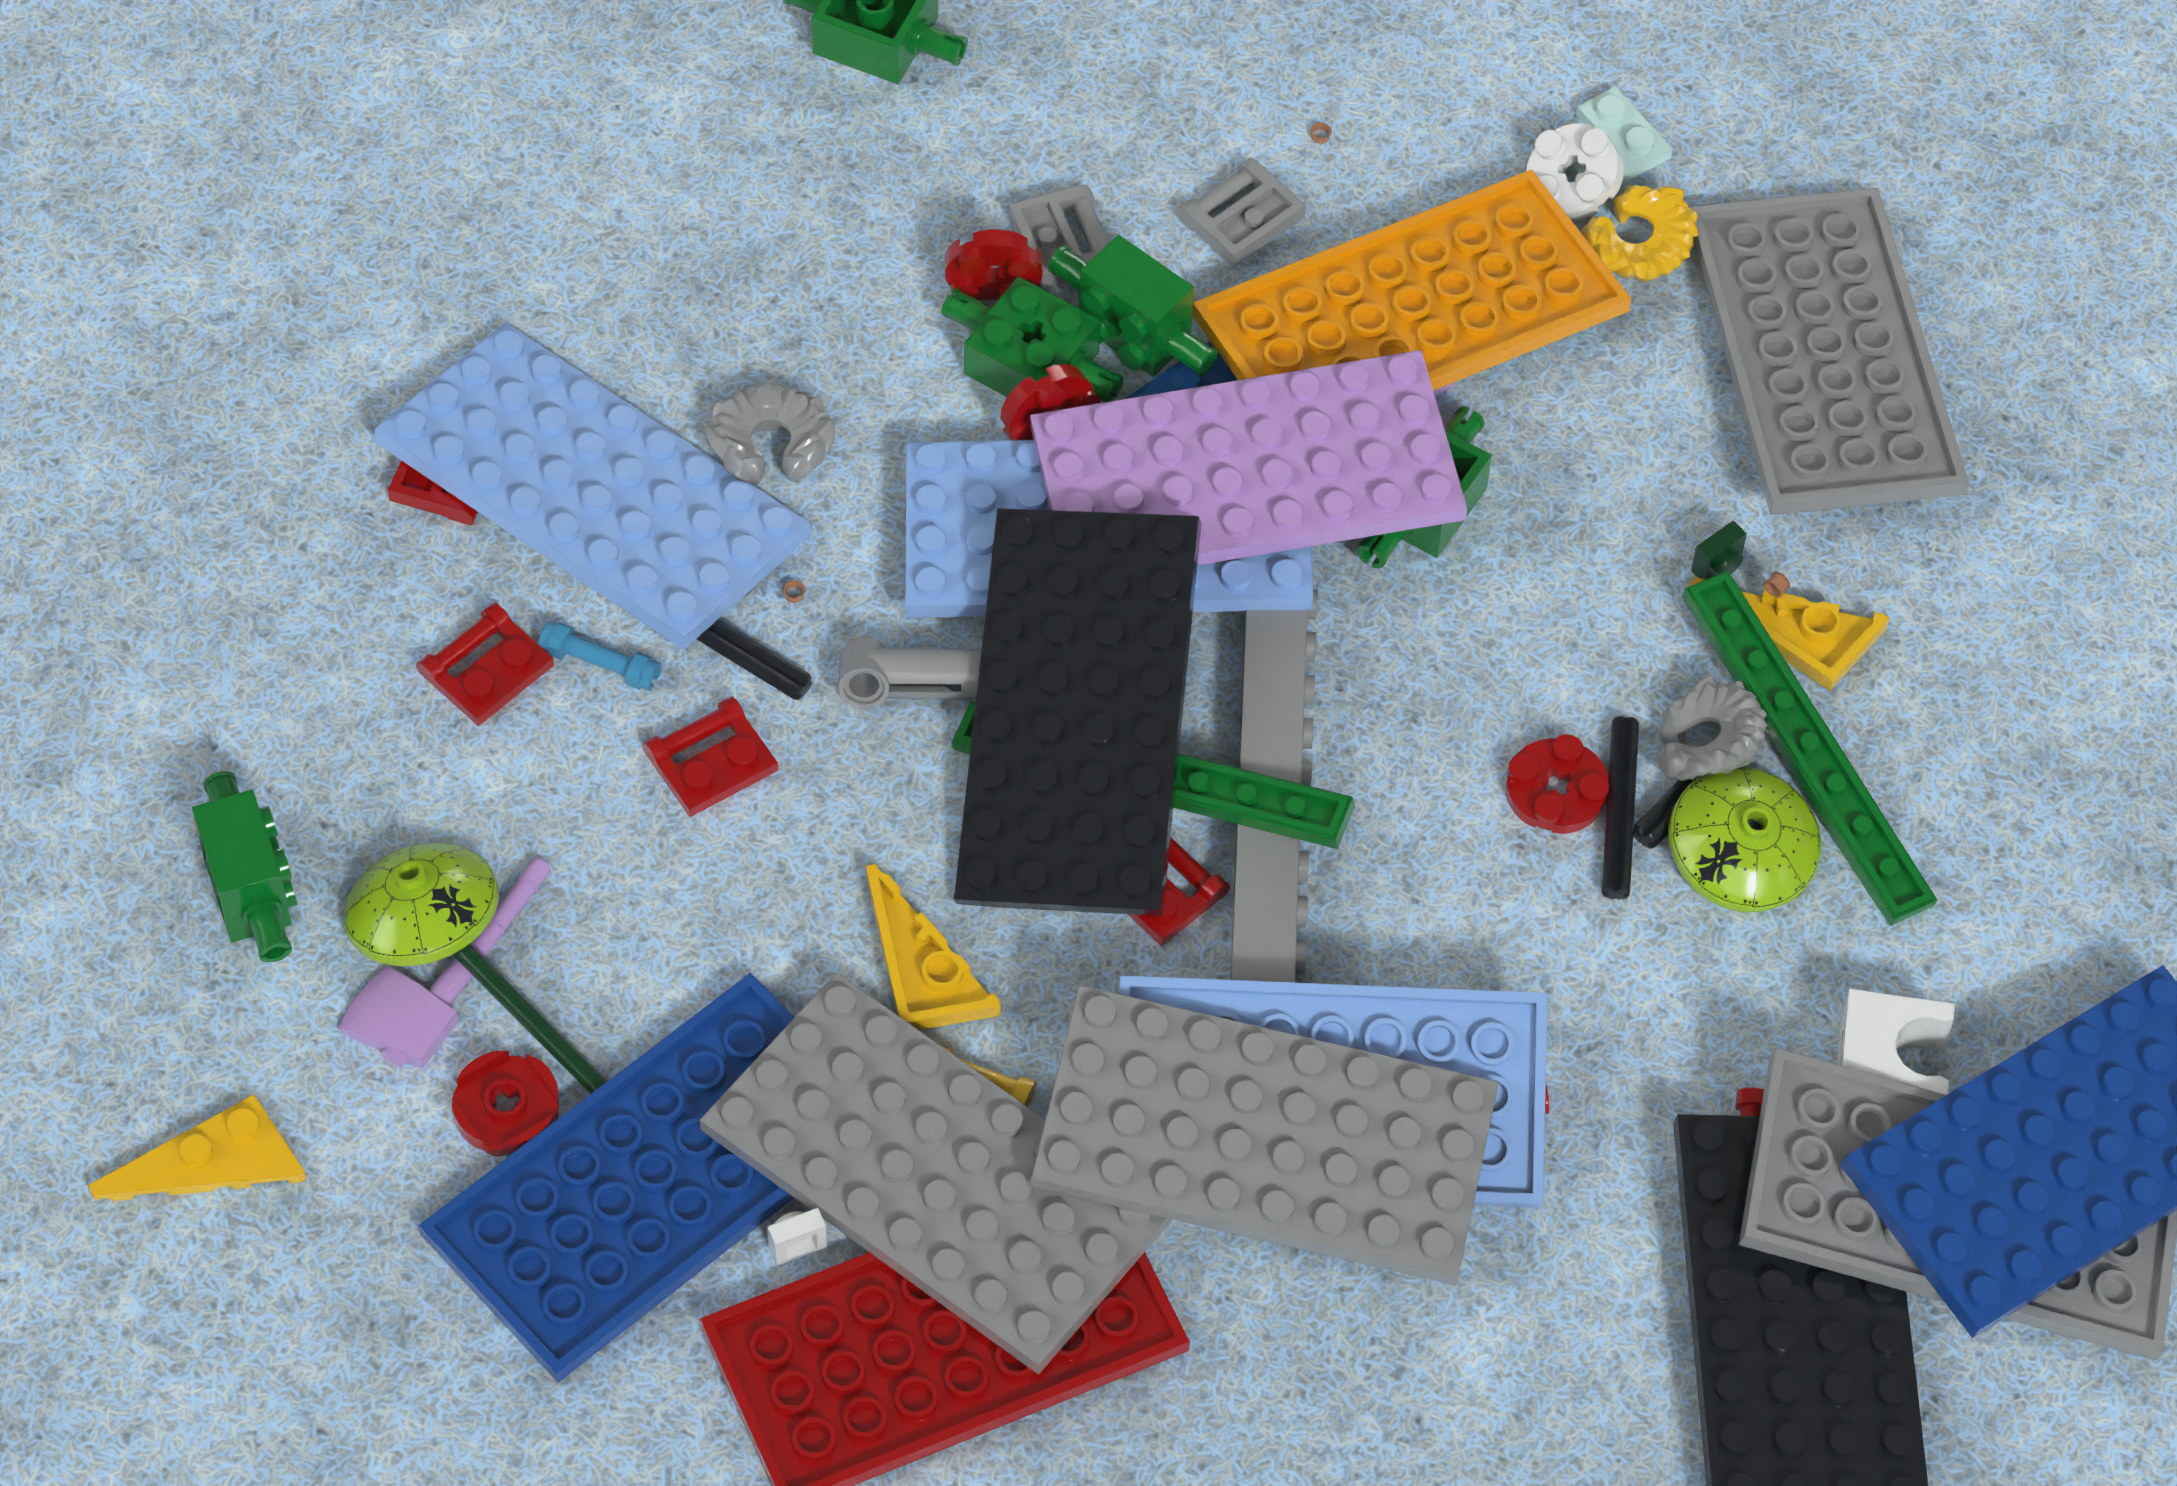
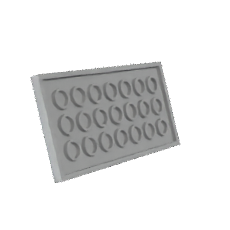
(1826, 352)
(1266, 1135)
(927, 1171)
(1814, 1214)

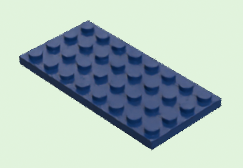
(2037, 1158)
(617, 1193)

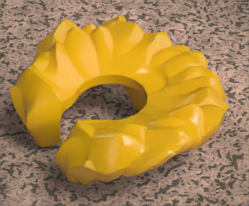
(1663, 251)

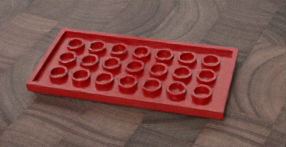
(875, 1373)

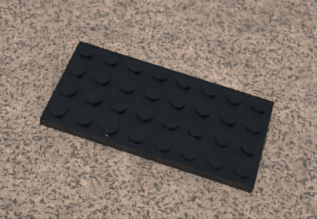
(1078, 712)
(1793, 1362)

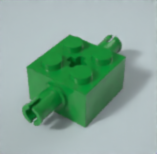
(880, 34)
(1140, 306)
(1026, 335)
(1473, 473)
(246, 866)

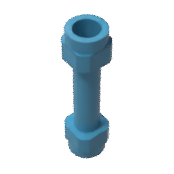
(561, 640)

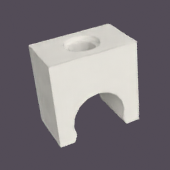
(1882, 1024)

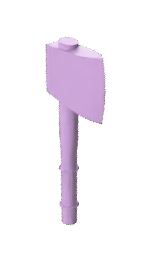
(406, 1017)

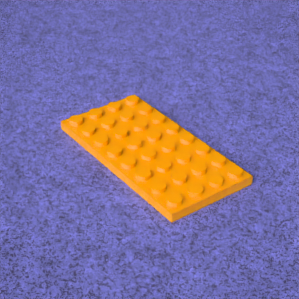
(1453, 281)

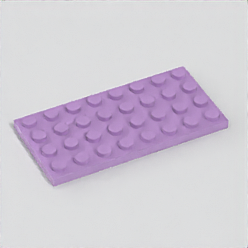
(1264, 457)

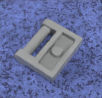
(1249, 221)
(1047, 228)

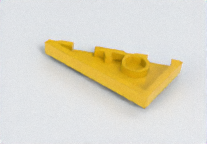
(1815, 635)
(925, 977)
(224, 1151)

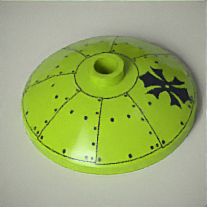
(1730, 859)
(420, 904)

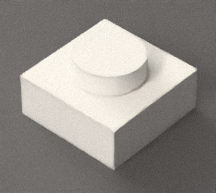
(796, 1235)

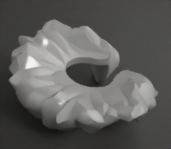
(767, 410)
(1740, 734)

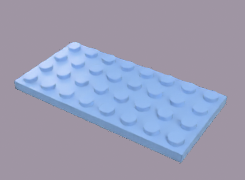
(593, 484)
(952, 528)
(1452, 1029)

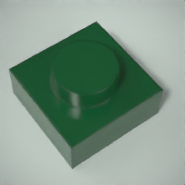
(1720, 552)

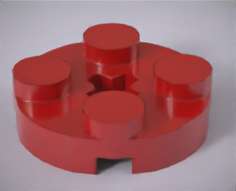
(970, 264)
(1061, 389)
(1562, 759)
(513, 1076)

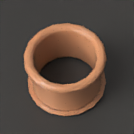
(1320, 126)
(794, 583)
(1776, 584)

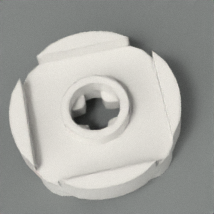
(1591, 149)

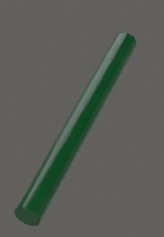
(529, 1018)

